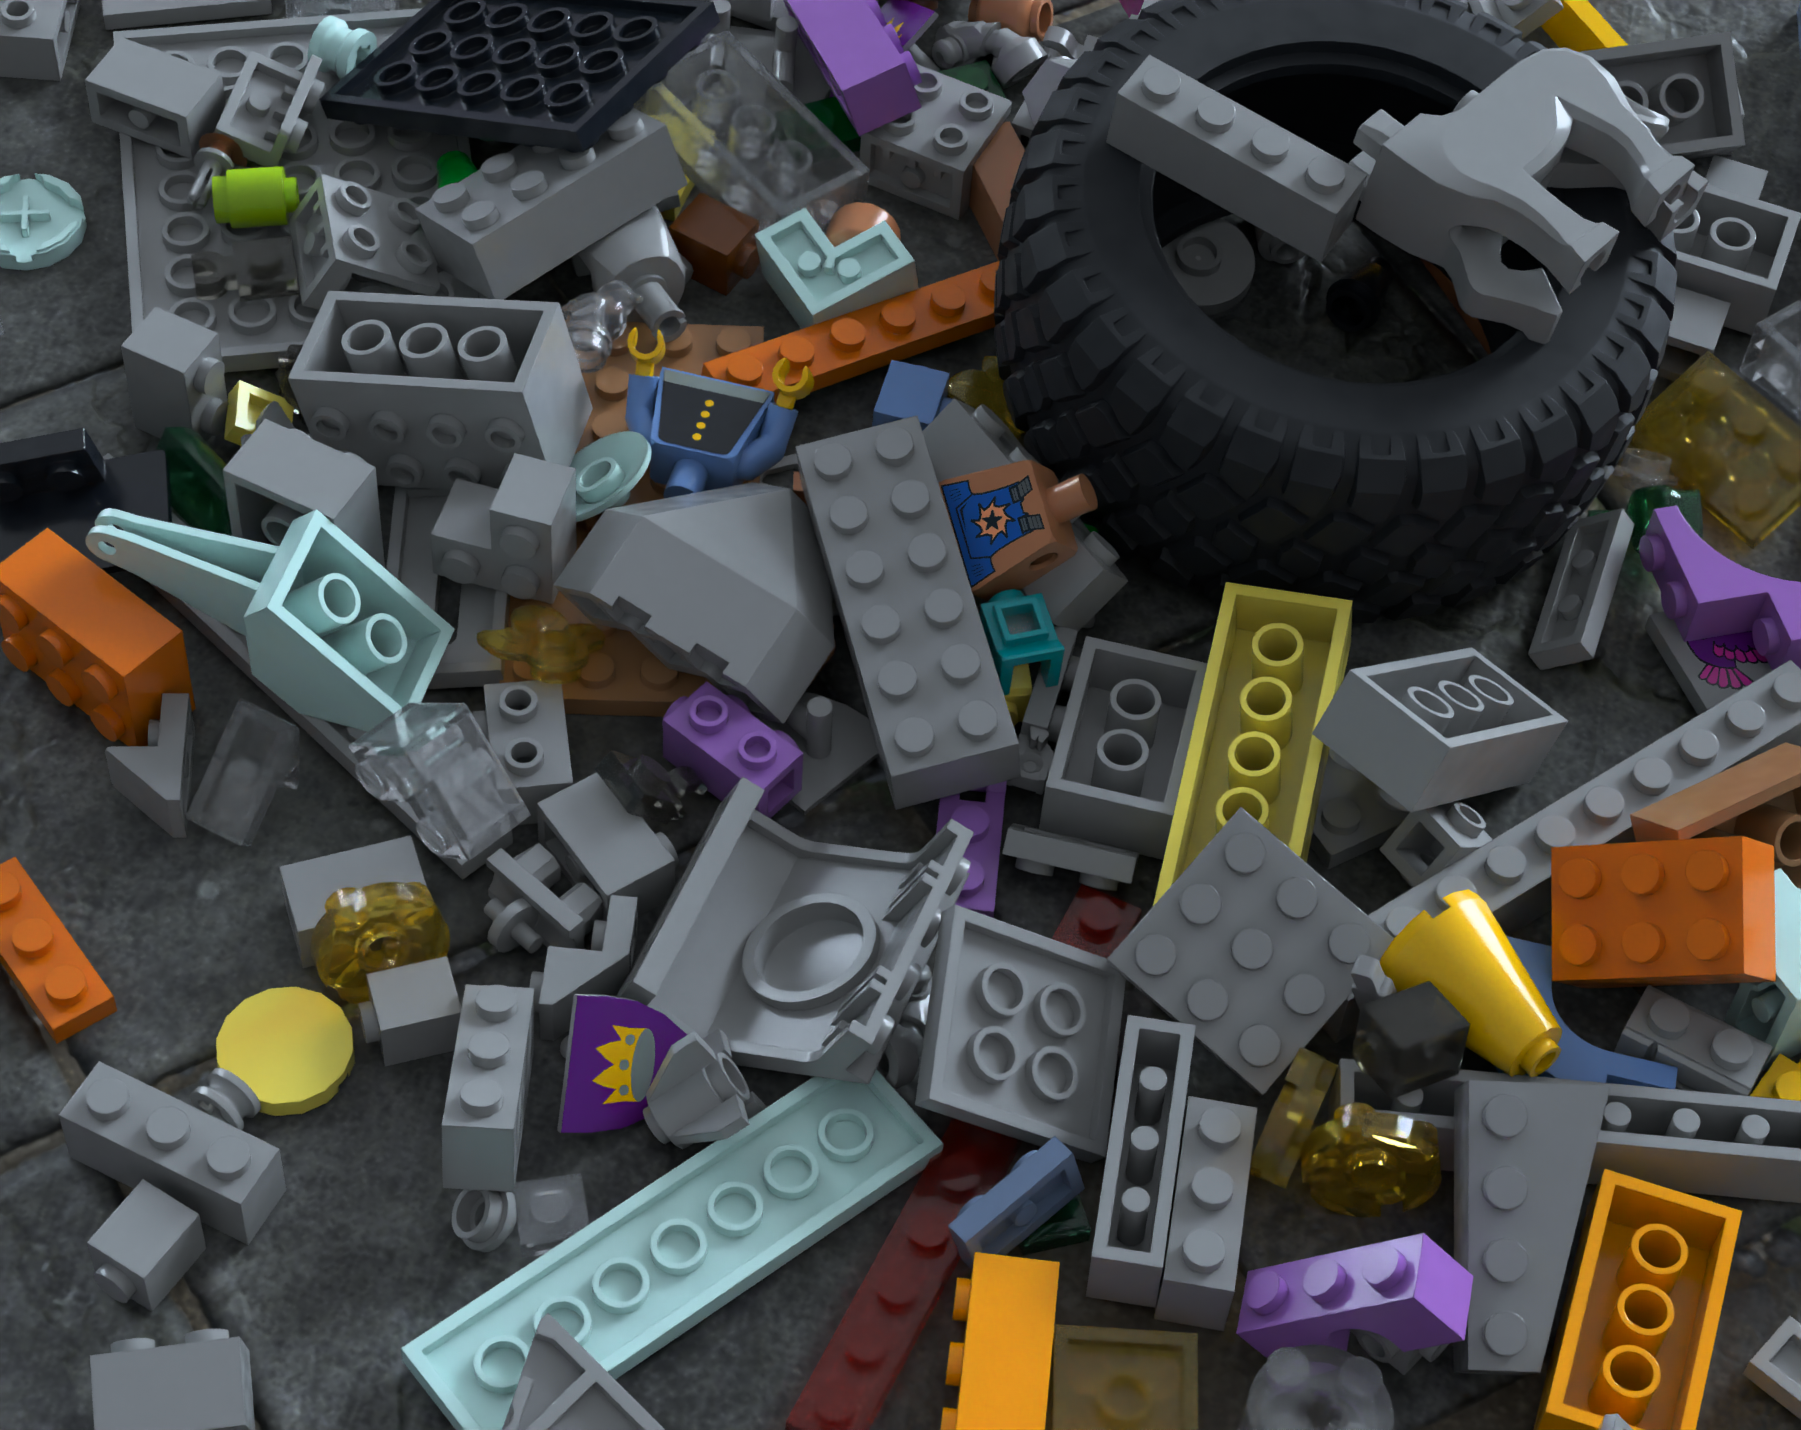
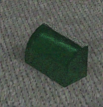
(196, 480)

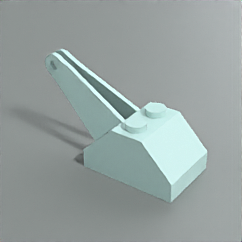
(316, 611)

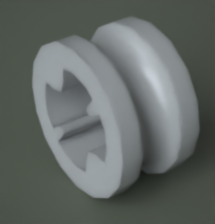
(226, 1098)

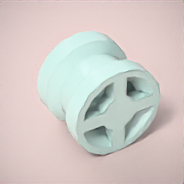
(340, 46)

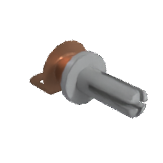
(213, 159)

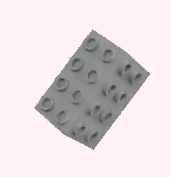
(441, 385)

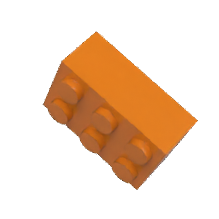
(89, 638)
(1663, 913)

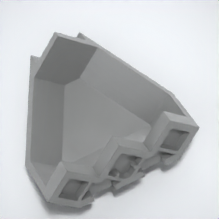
(714, 589)

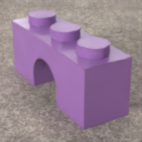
(1391, 1288)

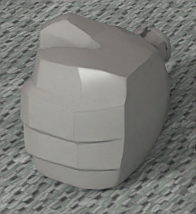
(649, 263)

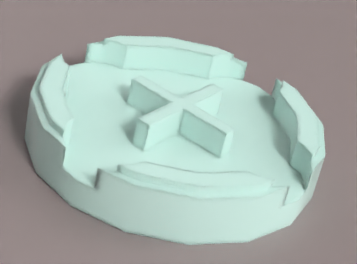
(38, 221)

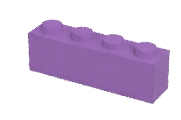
(859, 59)

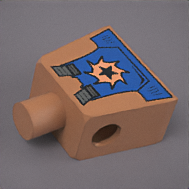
(1014, 523)

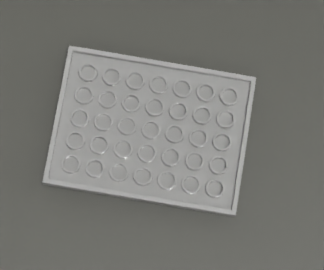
(168, 230)

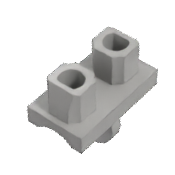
(530, 913)

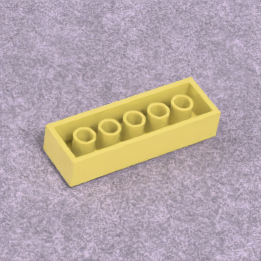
(1252, 738)

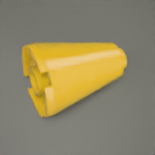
(1482, 978)

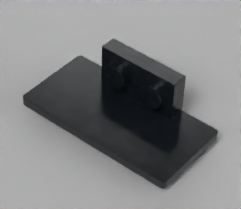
(66, 483)

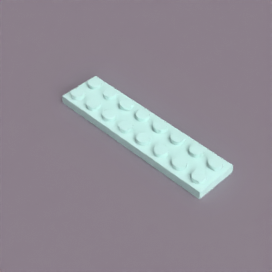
(681, 1243)

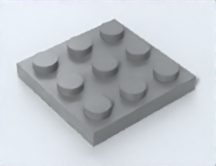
(1249, 950)
(1021, 1034)

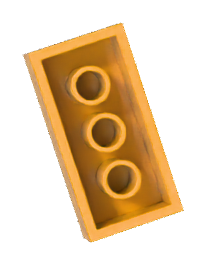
(1639, 1309)

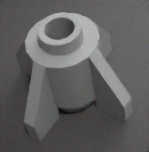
(699, 1093)

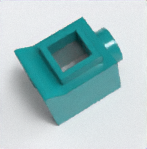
(1021, 633)

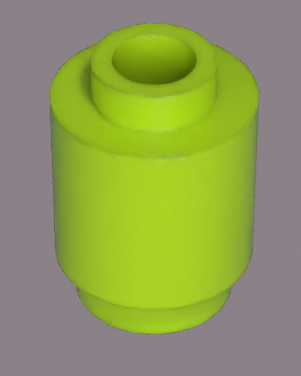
(254, 197)

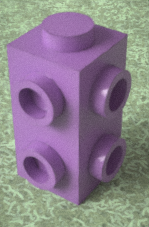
(726, 742)

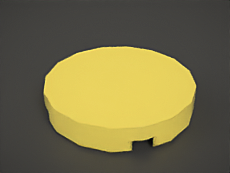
(288, 1048)

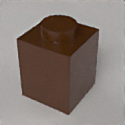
(716, 243)

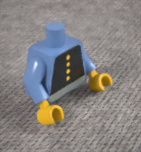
(708, 428)

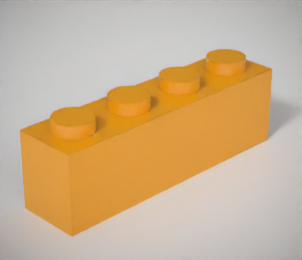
(1005, 1346)

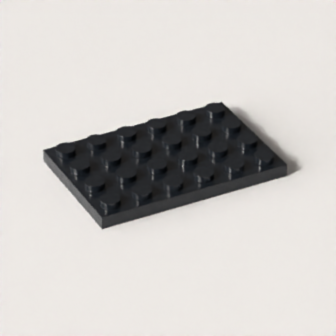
(520, 68)

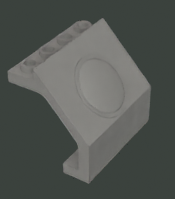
(796, 941)

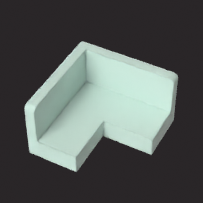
(827, 280)

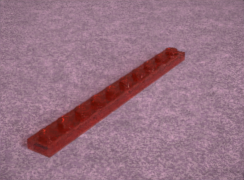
(920, 1250)

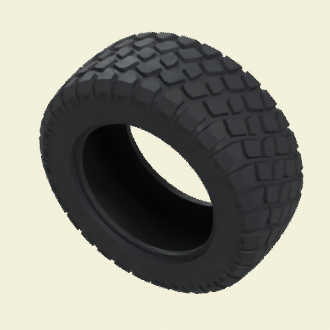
(1267, 470)

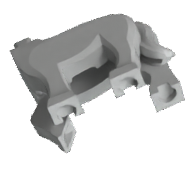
(1481, 176)

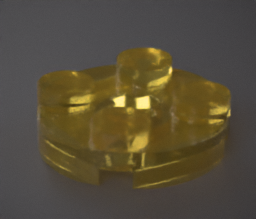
(365, 914)
(1292, 1118)
(1398, 1157)

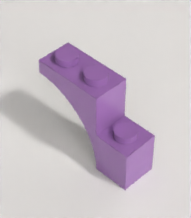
(1717, 596)

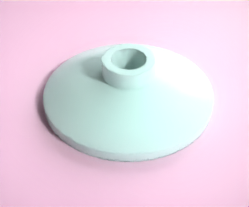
(609, 472)

